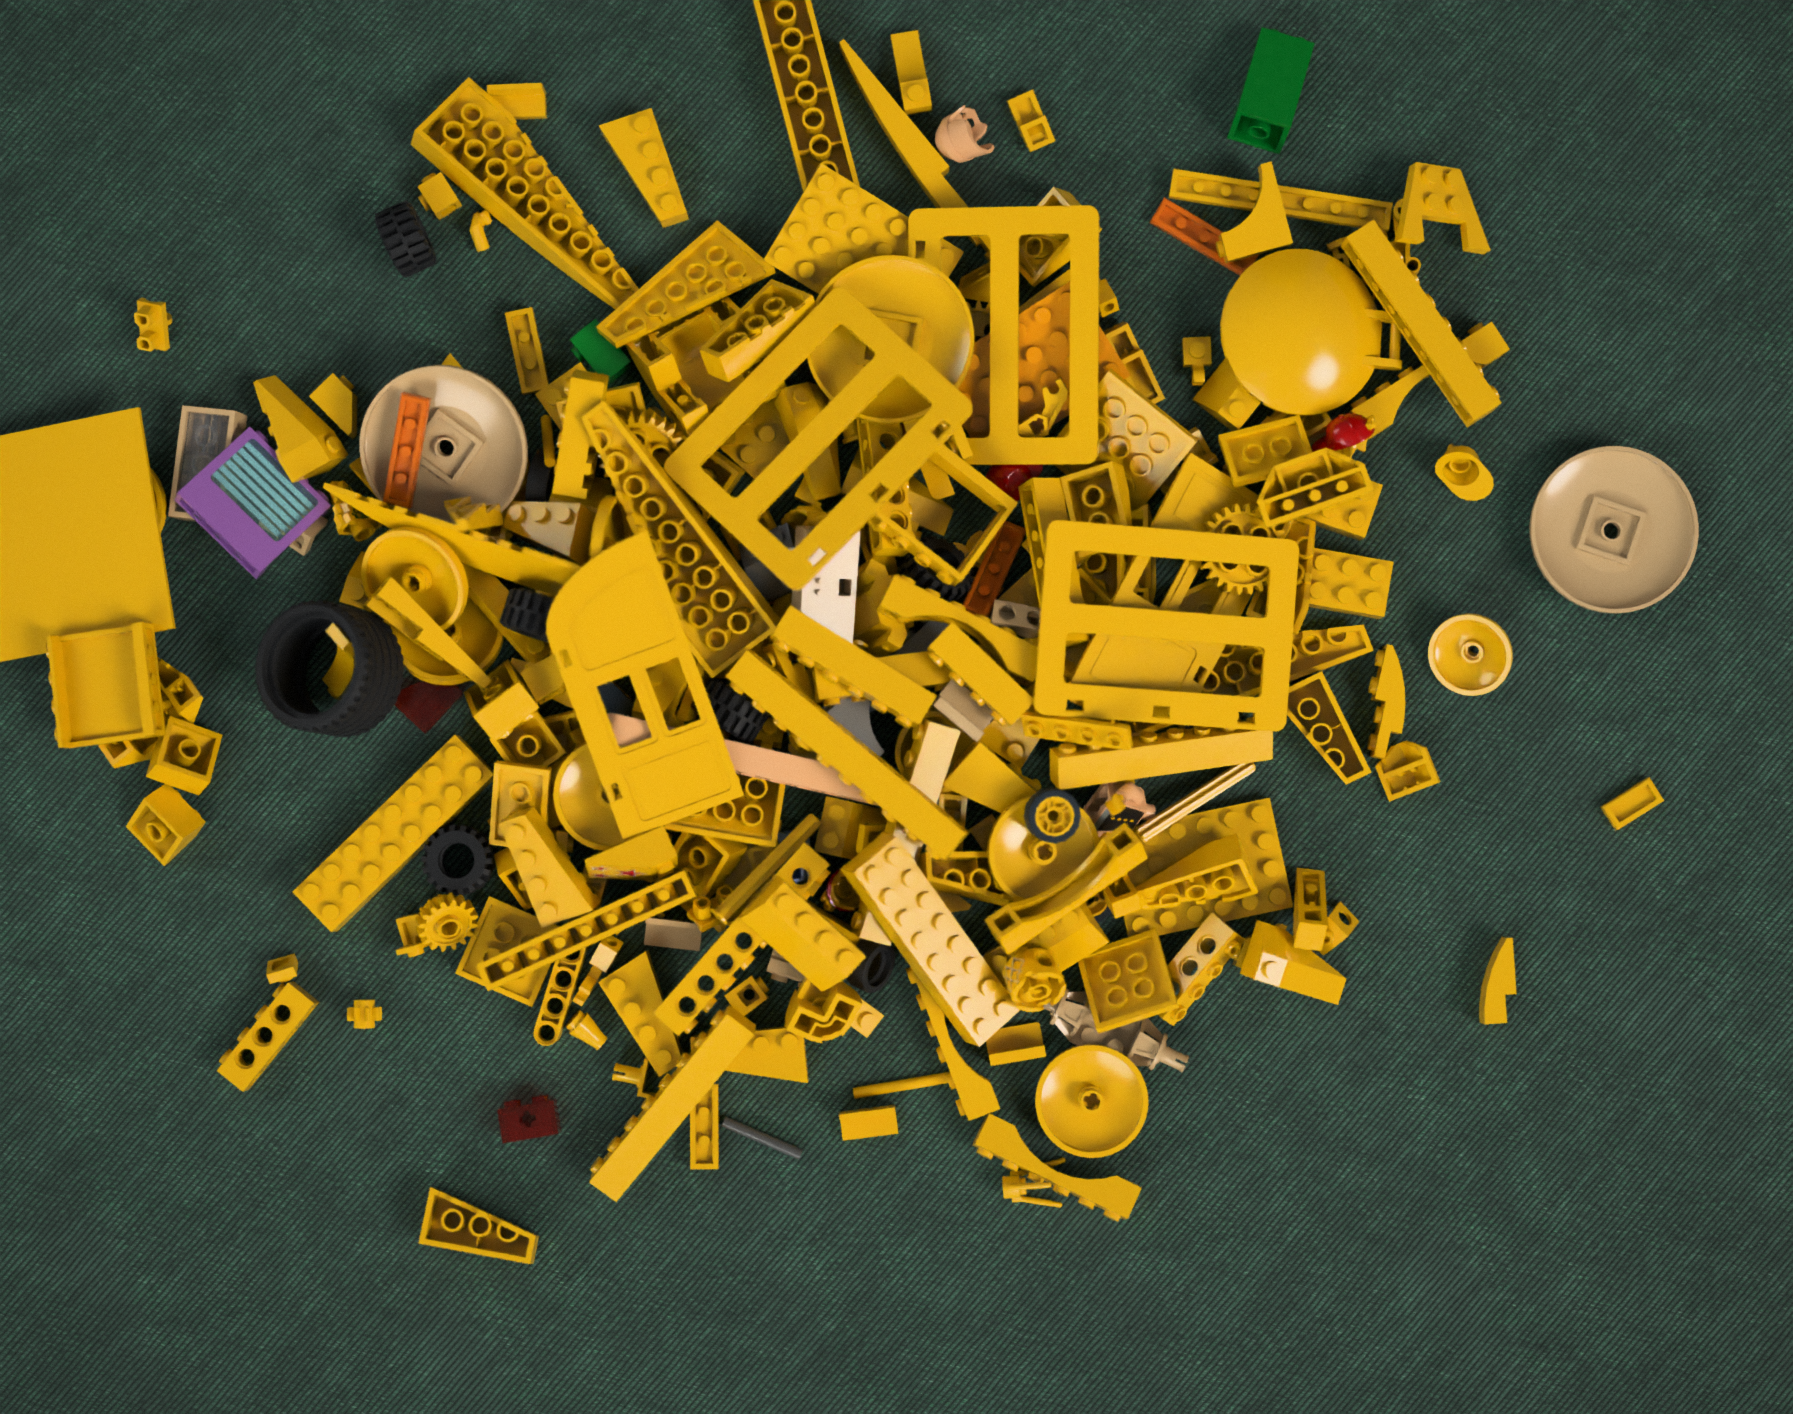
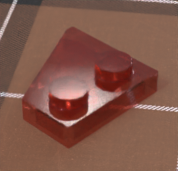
(427, 703)

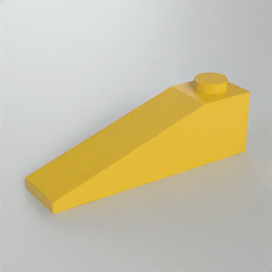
(1208, 873)

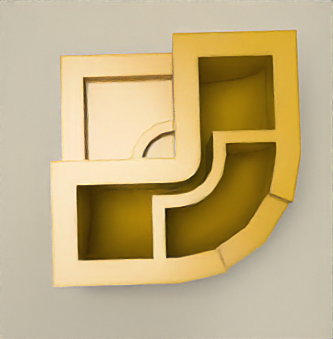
(822, 1014)

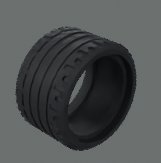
(284, 660)

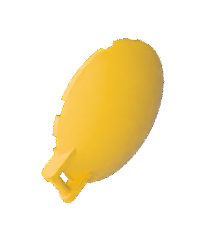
(1304, 332)

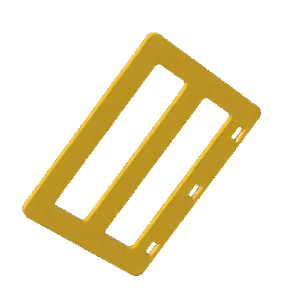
(1005, 228)
(891, 360)
(1270, 633)

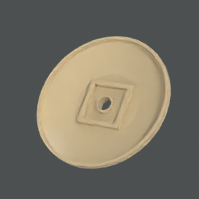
(469, 413)
(1653, 523)

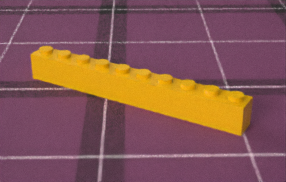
(847, 754)

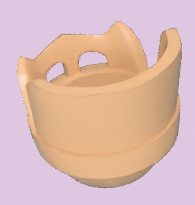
(958, 140)

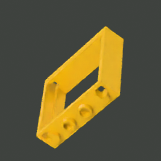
(976, 484)

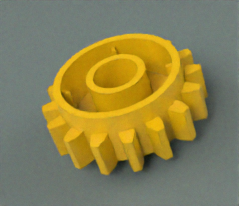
(446, 921)

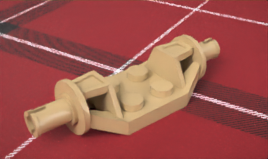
(1127, 1039)

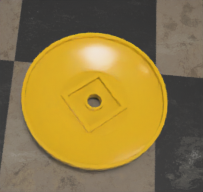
(919, 308)

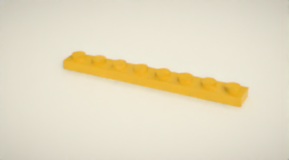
(1296, 201)

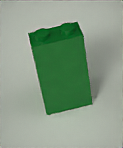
(1271, 90)

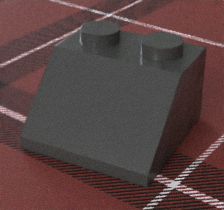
(766, 581)

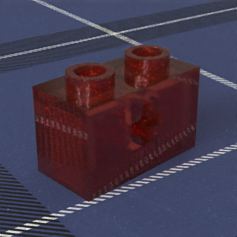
(515, 1129)

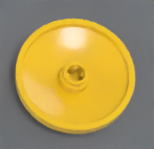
(609, 526)
(422, 567)
(471, 632)
(584, 803)
(1028, 865)
(1091, 1100)

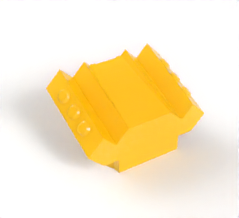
(870, 626)

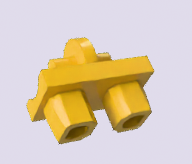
(153, 325)
(701, 913)

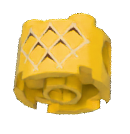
(1033, 978)

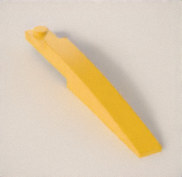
(909, 142)
(490, 598)

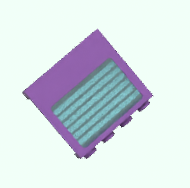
(251, 502)

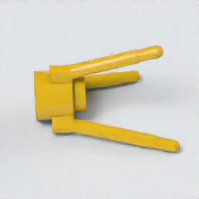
(1015, 1186)

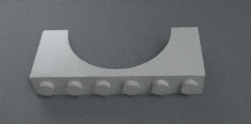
(856, 715)

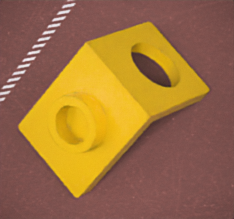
(1336, 929)

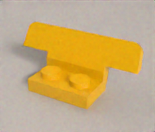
(937, 479)

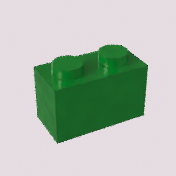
(599, 353)

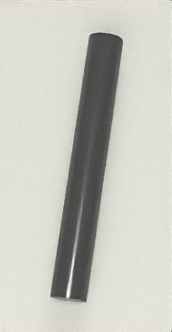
(762, 1138)

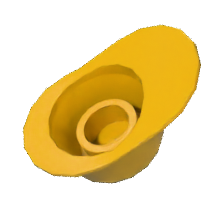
(1464, 473)

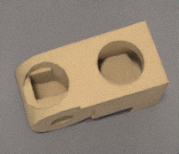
(1017, 617)

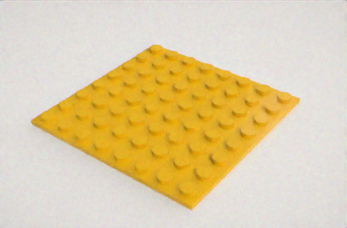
(78, 533)

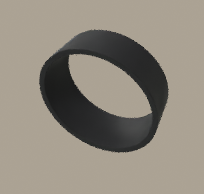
(540, 479)

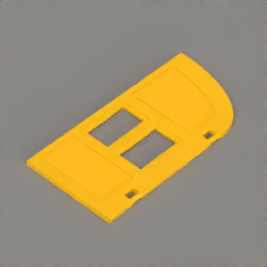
(616, 624)
(1165, 663)

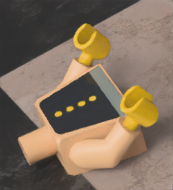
(1118, 804)

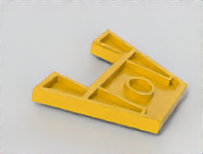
(1439, 196)

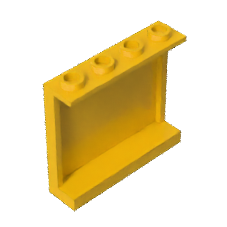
(105, 686)

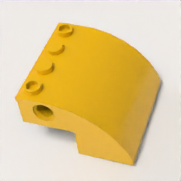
(675, 369)

